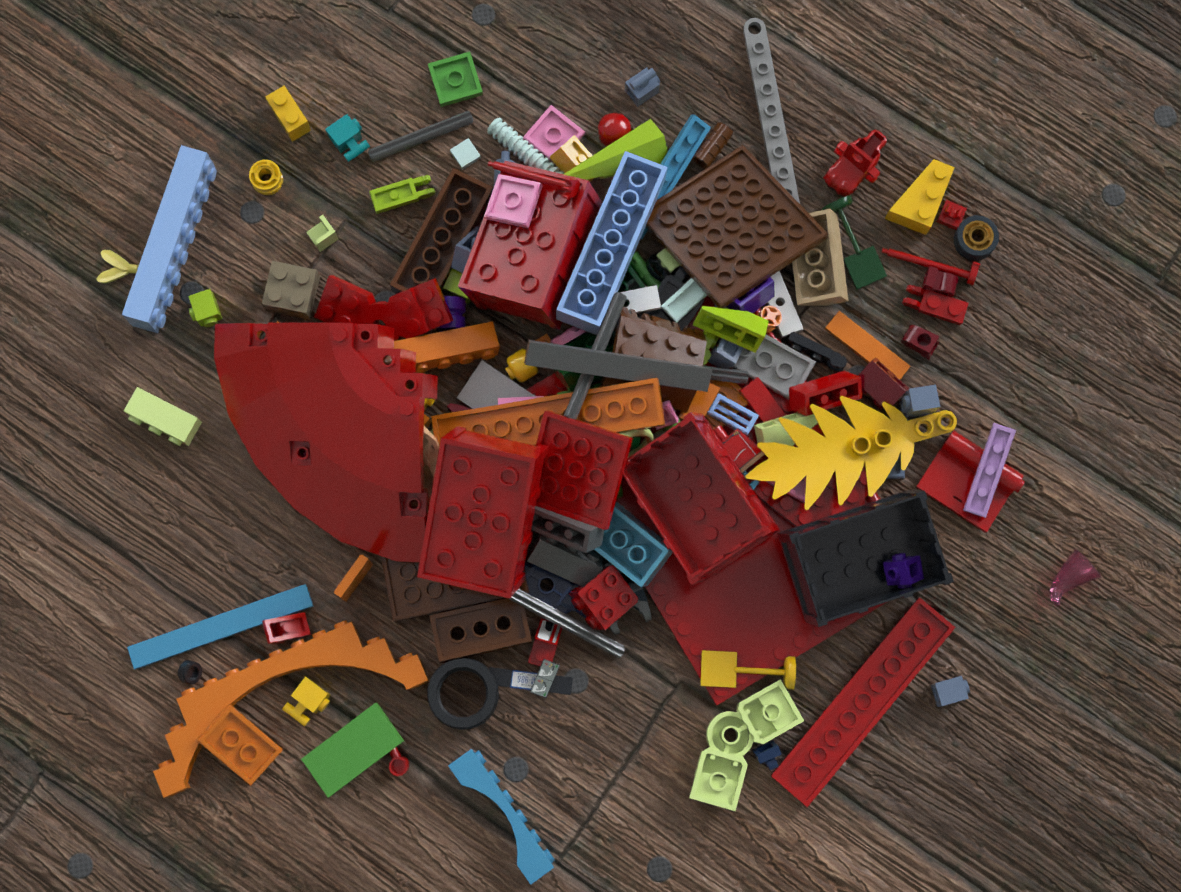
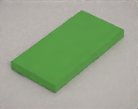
(352, 750)

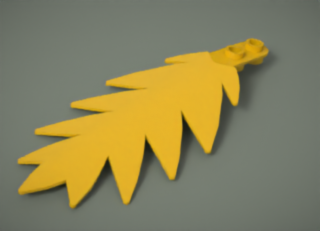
(845, 449)

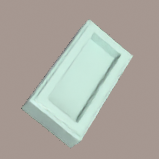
(683, 301)

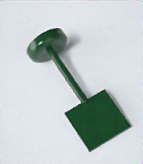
(865, 264)

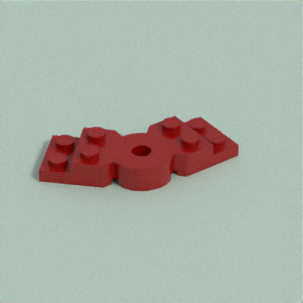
(407, 312)

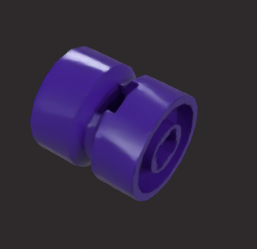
(457, 308)

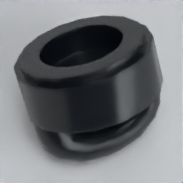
(189, 672)

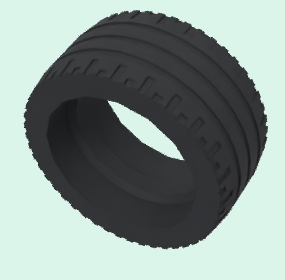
(436, 682)

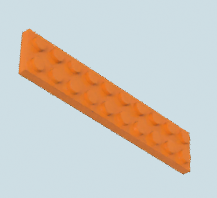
(611, 407)

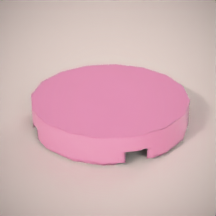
(567, 336)

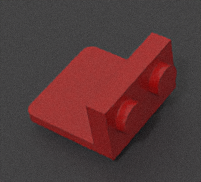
(604, 598)

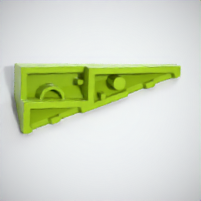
(643, 141)

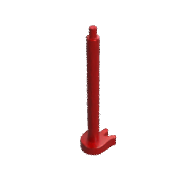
(570, 184)
(969, 275)

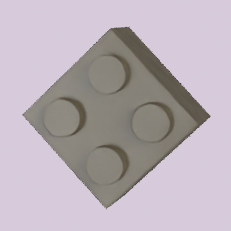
(290, 290)

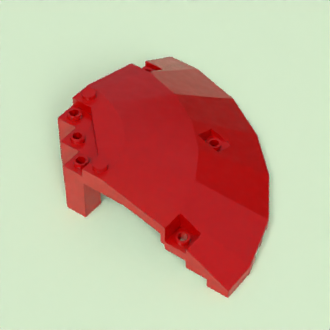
(354, 413)

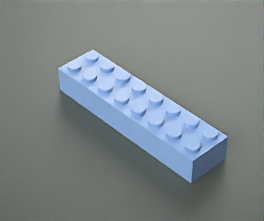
(169, 240)
(611, 242)

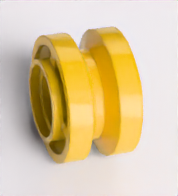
(266, 167)

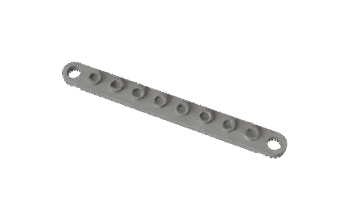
(769, 106)

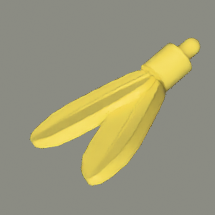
(120, 269)

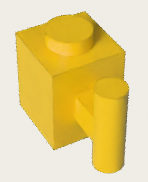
(309, 697)

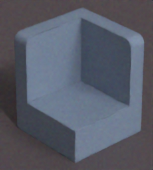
(725, 354)

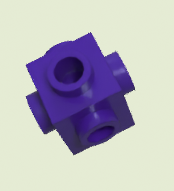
(903, 570)

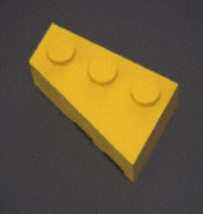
(921, 201)

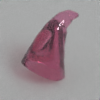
(1073, 573)

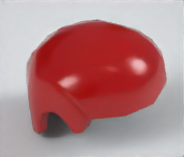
(613, 127)

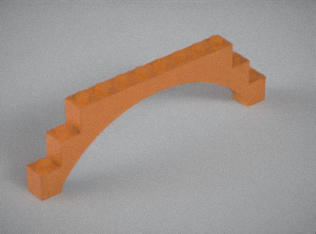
(335, 648)

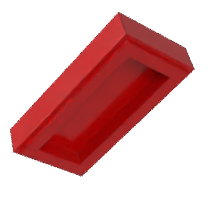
(761, 400)

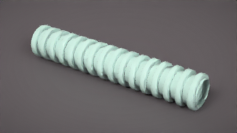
(519, 146)

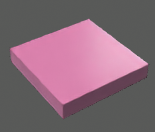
(552, 132)
(513, 201)

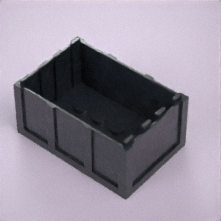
(841, 556)

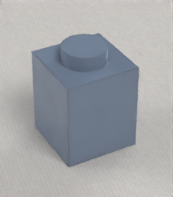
(950, 691)

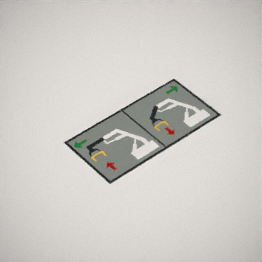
(545, 678)

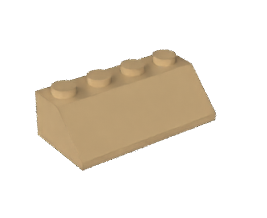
(821, 271)

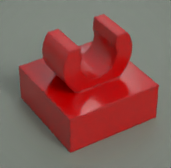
(951, 215)

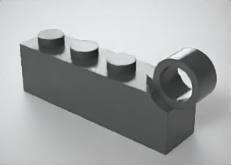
(567, 530)

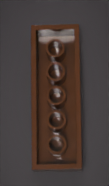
(450, 219)

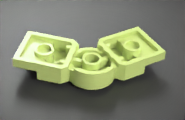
(722, 764)

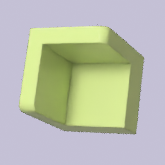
(322, 234)

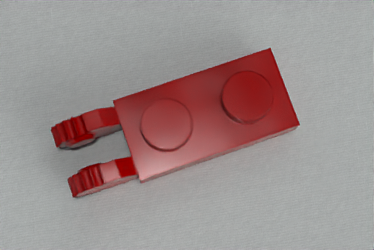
(937, 305)

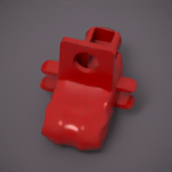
(855, 163)

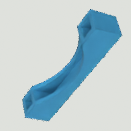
(530, 856)

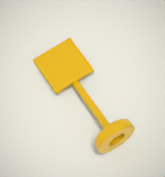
(720, 670)

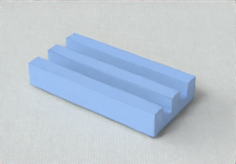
(728, 422)

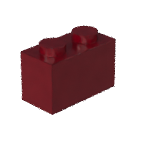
(881, 384)

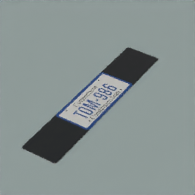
(525, 680)

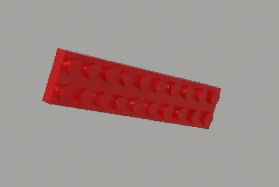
(862, 702)

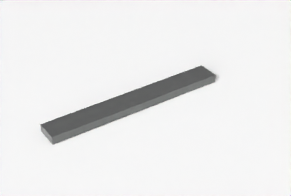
(617, 365)

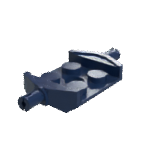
(558, 596)

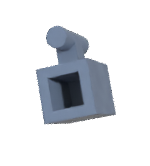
(642, 86)

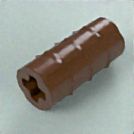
(712, 145)

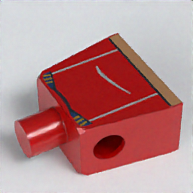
(739, 447)

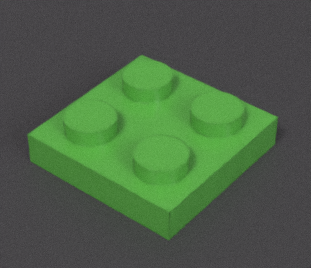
(455, 79)

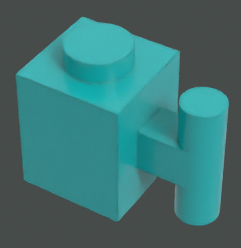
(345, 135)

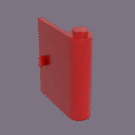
(953, 474)

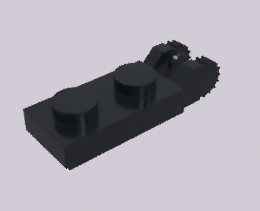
(817, 351)

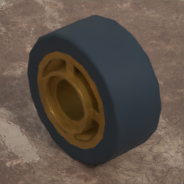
(984, 229)

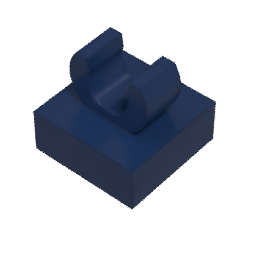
(767, 754)

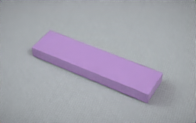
(989, 470)

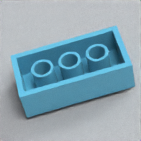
(633, 547)

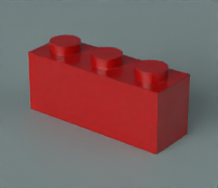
(825, 392)

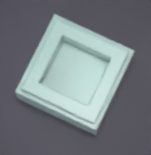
(465, 153)

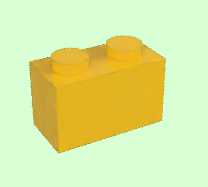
(288, 113)

